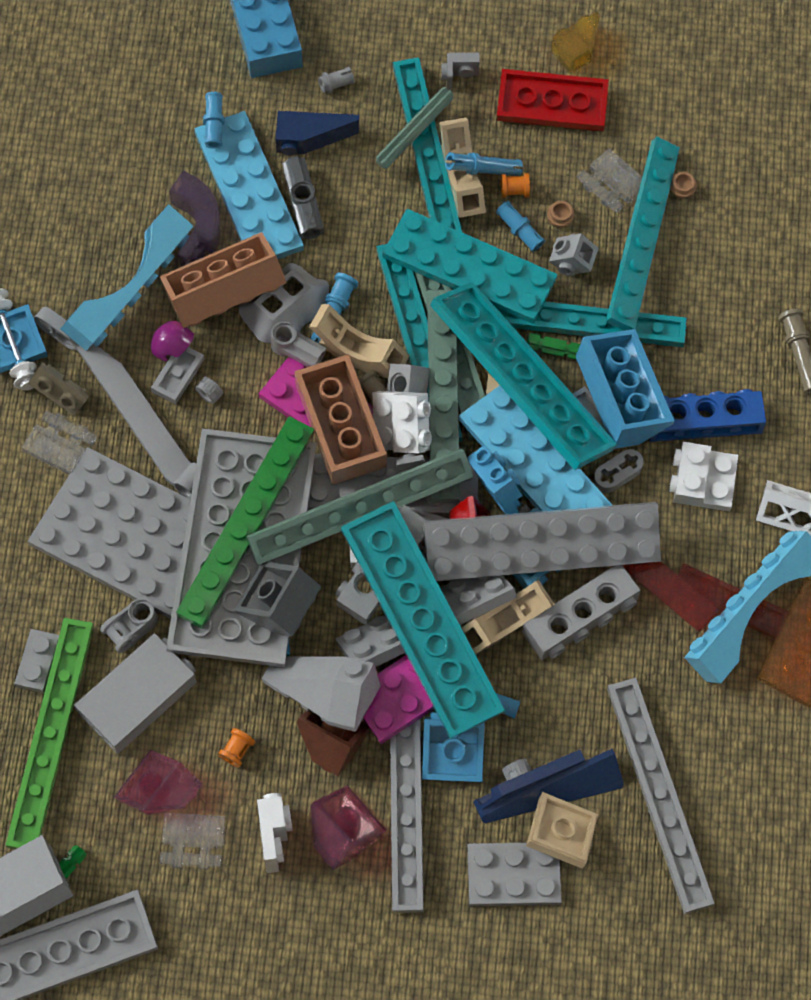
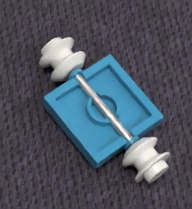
(19, 342)

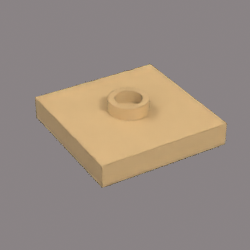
(562, 830)

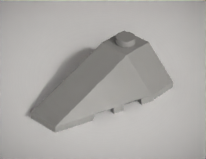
(329, 686)

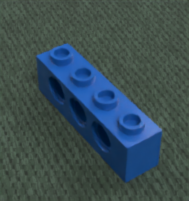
(721, 423)

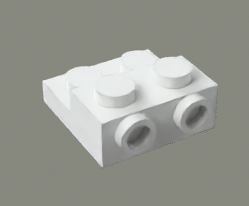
(402, 420)
(703, 477)
(274, 824)

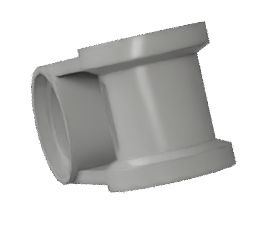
(128, 625)

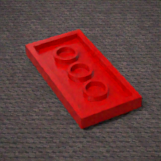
(552, 100)

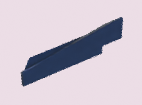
(563, 778)

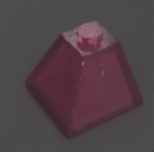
(158, 785)
(342, 826)

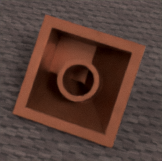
(330, 745)

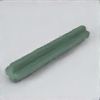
(414, 128)

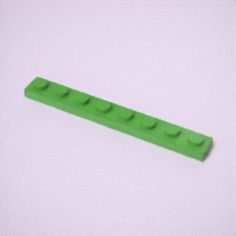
(50, 733)

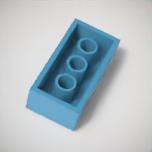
(267, 36)

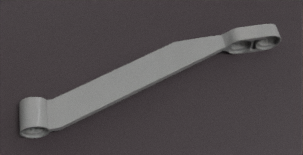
(130, 404)

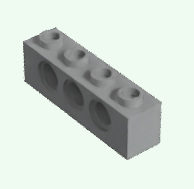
(613, 582)
(364, 605)

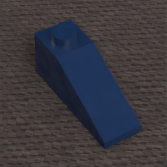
(310, 131)

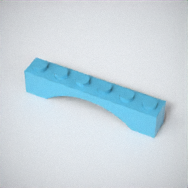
(93, 316)
(719, 647)

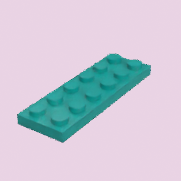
(459, 259)

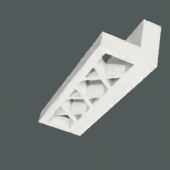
(785, 497)

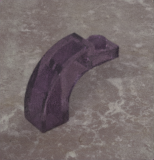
(198, 201)

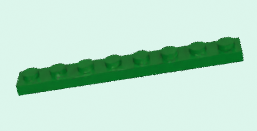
(245, 520)

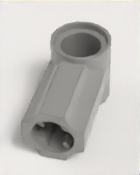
(298, 347)

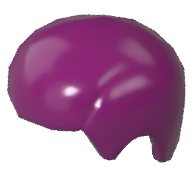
(171, 340)

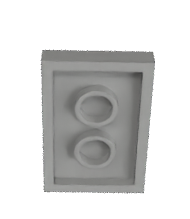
(512, 875)

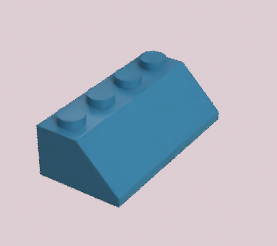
(623, 387)

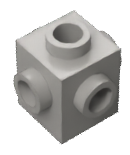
(573, 254)

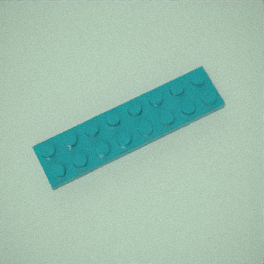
(523, 375)
(422, 620)

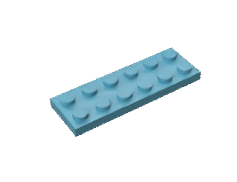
(250, 186)
(541, 469)

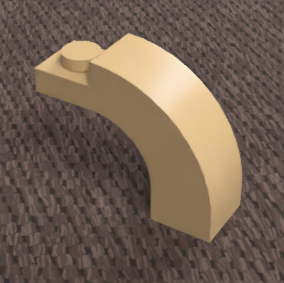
(465, 187)
(364, 350)
(507, 618)

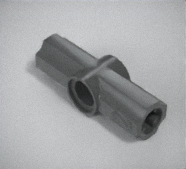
(305, 210)

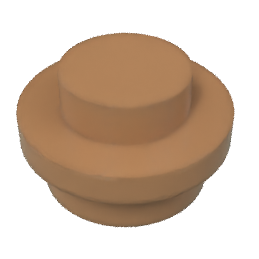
(683, 185)
(560, 214)

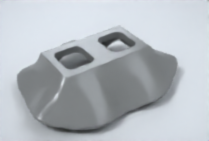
(295, 309)

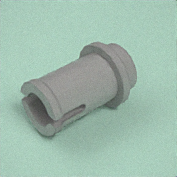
(335, 80)

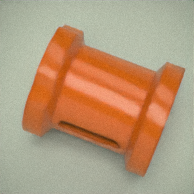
(515, 185)
(236, 747)

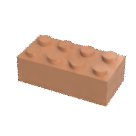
(223, 280)
(340, 419)

